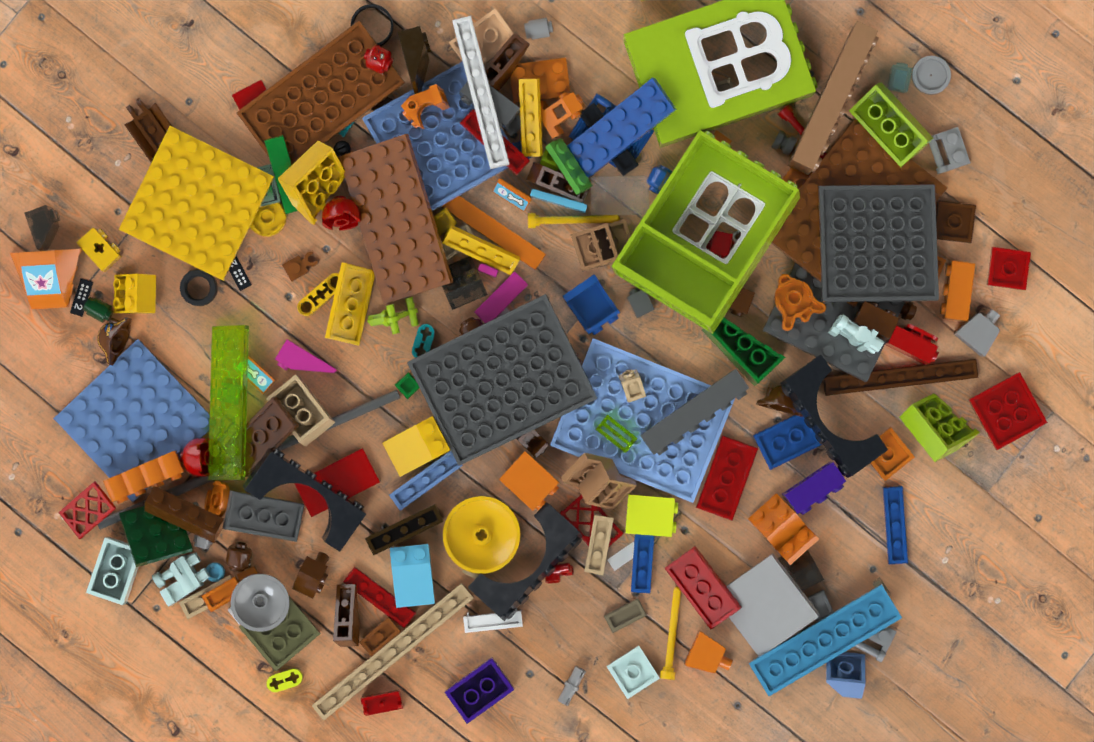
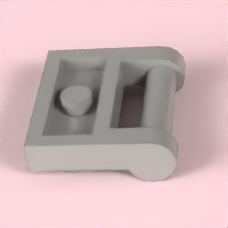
(954, 150)
(883, 638)

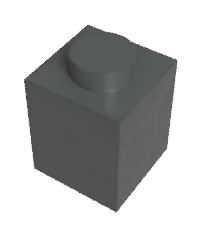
(639, 302)

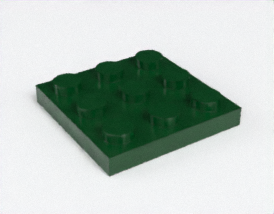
(152, 537)

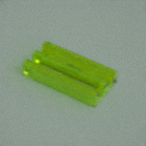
(603, 423)

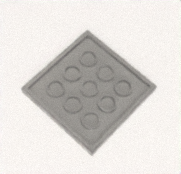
(770, 605)

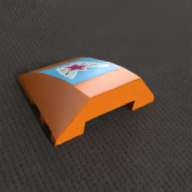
(47, 276)

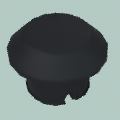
(342, 148)

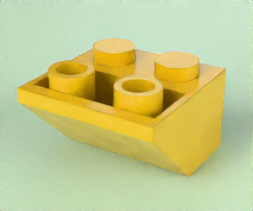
(134, 293)

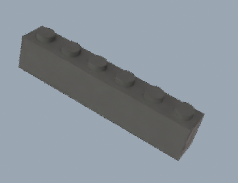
(695, 411)

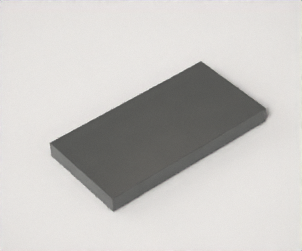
(263, 517)

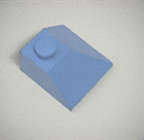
(847, 674)

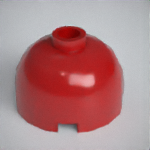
(340, 213)
(196, 456)

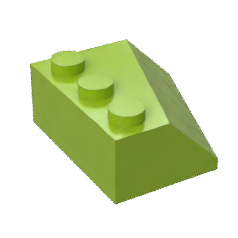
(937, 427)

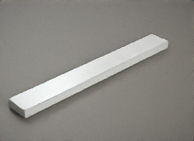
(480, 92)

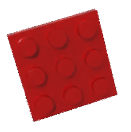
(1007, 411)

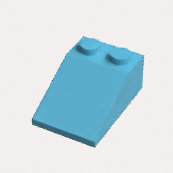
(412, 575)

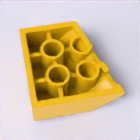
(312, 180)

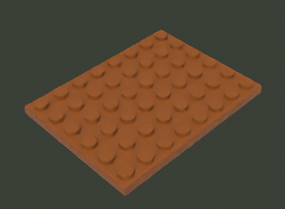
(851, 162)

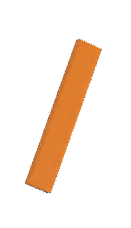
(495, 231)

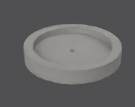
(931, 66)

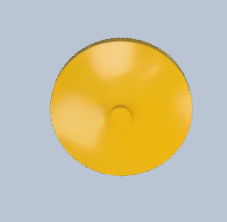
(481, 535)

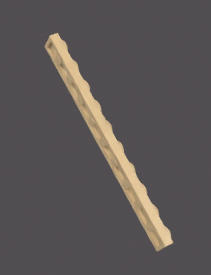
(392, 651)

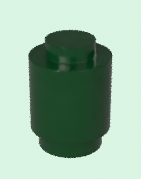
(98, 309)

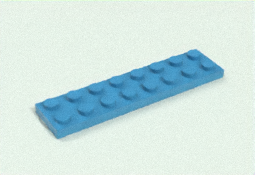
(825, 640)

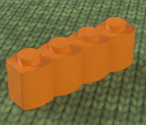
(144, 476)

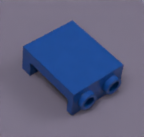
(591, 305)

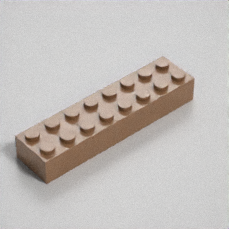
(832, 99)

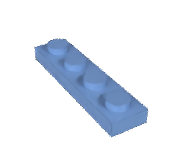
(424, 481)

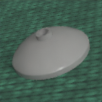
(257, 615)

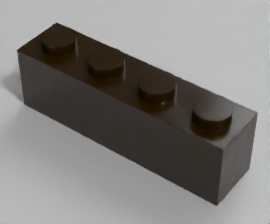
(404, 529)

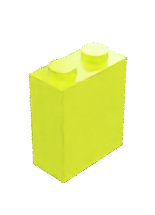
(651, 515)

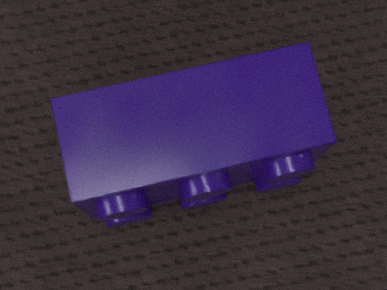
(814, 488)
(479, 690)

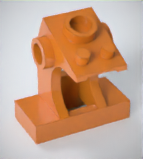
(432, 96)
(573, 106)

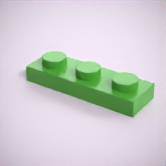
(569, 166)

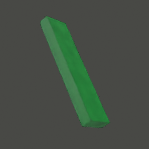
(280, 163)

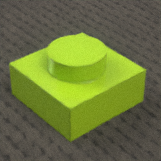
(548, 161)

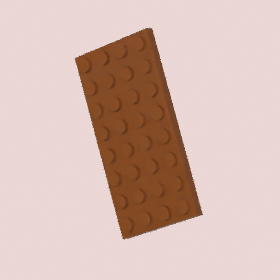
(320, 95)
(396, 219)

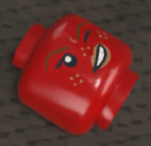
(378, 59)

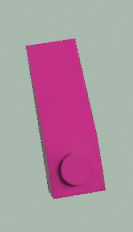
(297, 358)

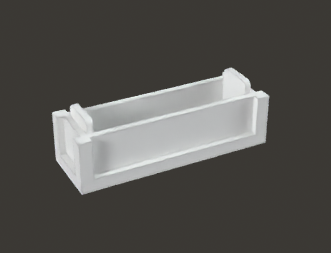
(491, 622)

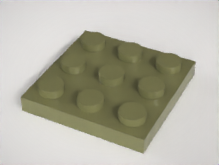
(285, 639)

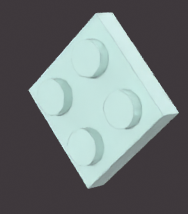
(633, 672)

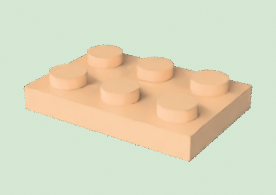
(491, 35)

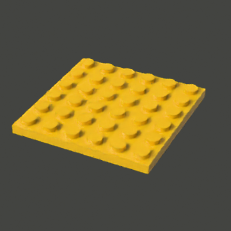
(196, 203)

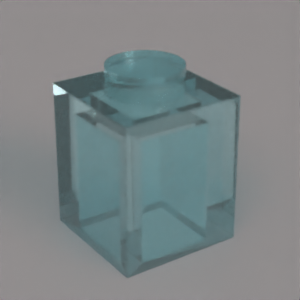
(899, 78)

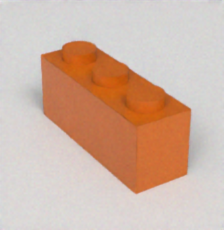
(957, 291)

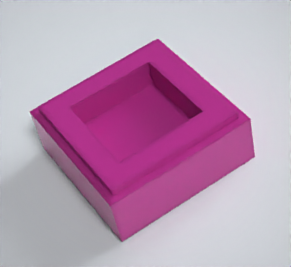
(488, 270)

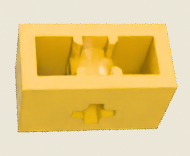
(89, 245)

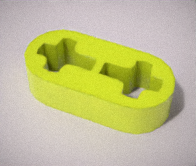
(286, 684)

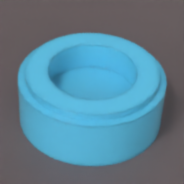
(216, 572)

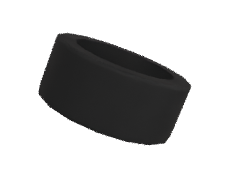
(184, 284)

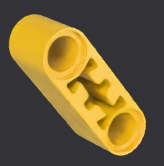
(314, 294)

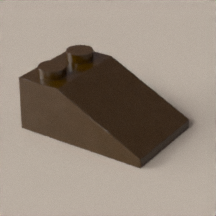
(415, 51)

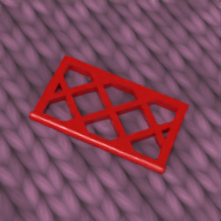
(101, 498)
(586, 539)

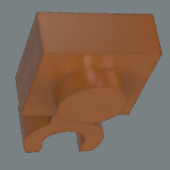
(297, 268)

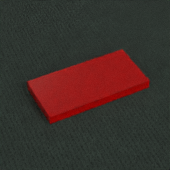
(350, 475)
(727, 478)
(703, 587)

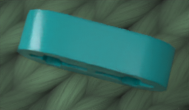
(418, 339)

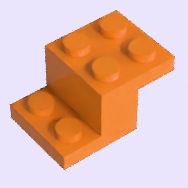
(783, 529)

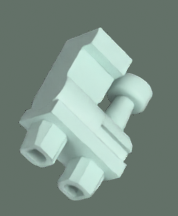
(856, 335)
(187, 578)

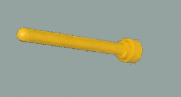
(534, 220)
(668, 671)

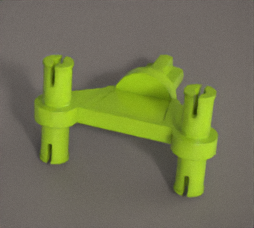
(389, 317)

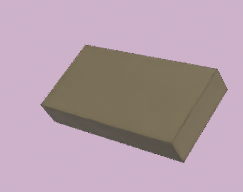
(625, 615)

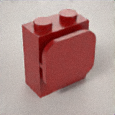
(914, 343)

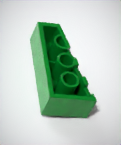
(745, 351)

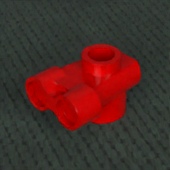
(560, 570)

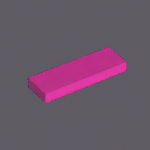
(501, 298)

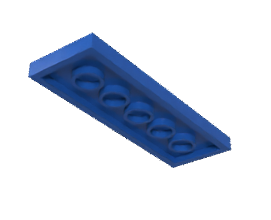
(621, 127)

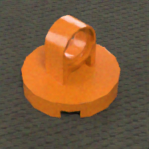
(217, 498)

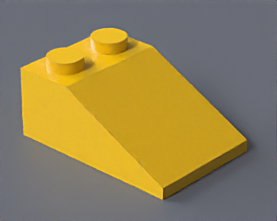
(416, 446)

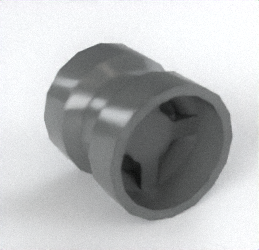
(784, 143)

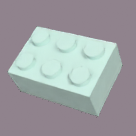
(113, 572)

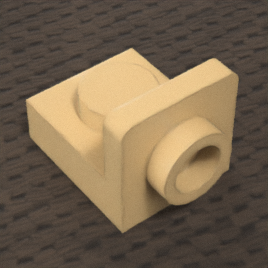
(632, 385)

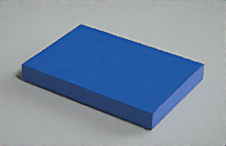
(785, 441)

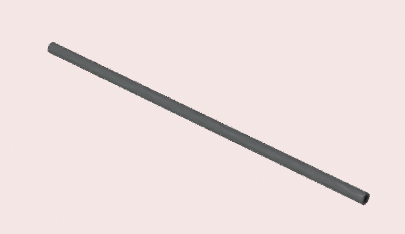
(290, 441)

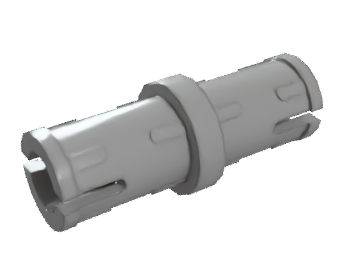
(571, 685)

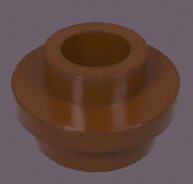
(908, 311)

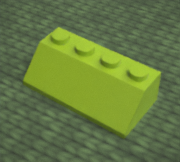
(891, 124)

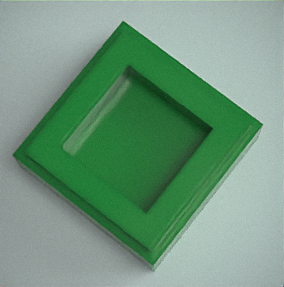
(407, 385)

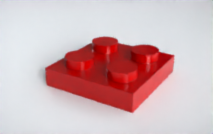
(1008, 268)

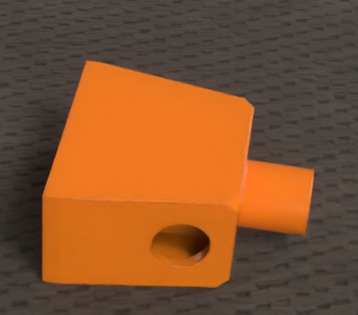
(707, 654)

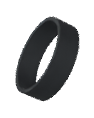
(378, 7)

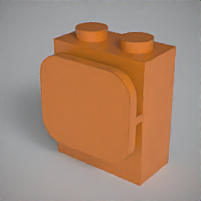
(529, 481)

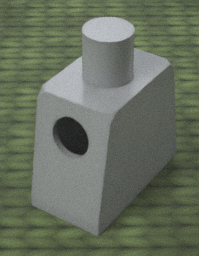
(979, 332)

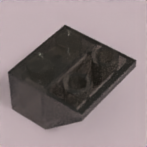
(466, 283)

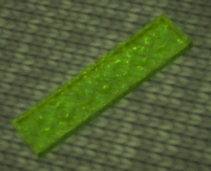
(228, 402)

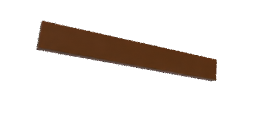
(902, 377)

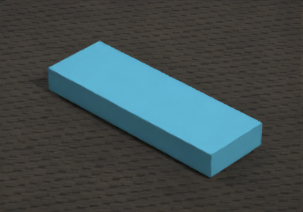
(557, 200)

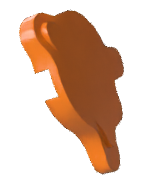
(795, 300)

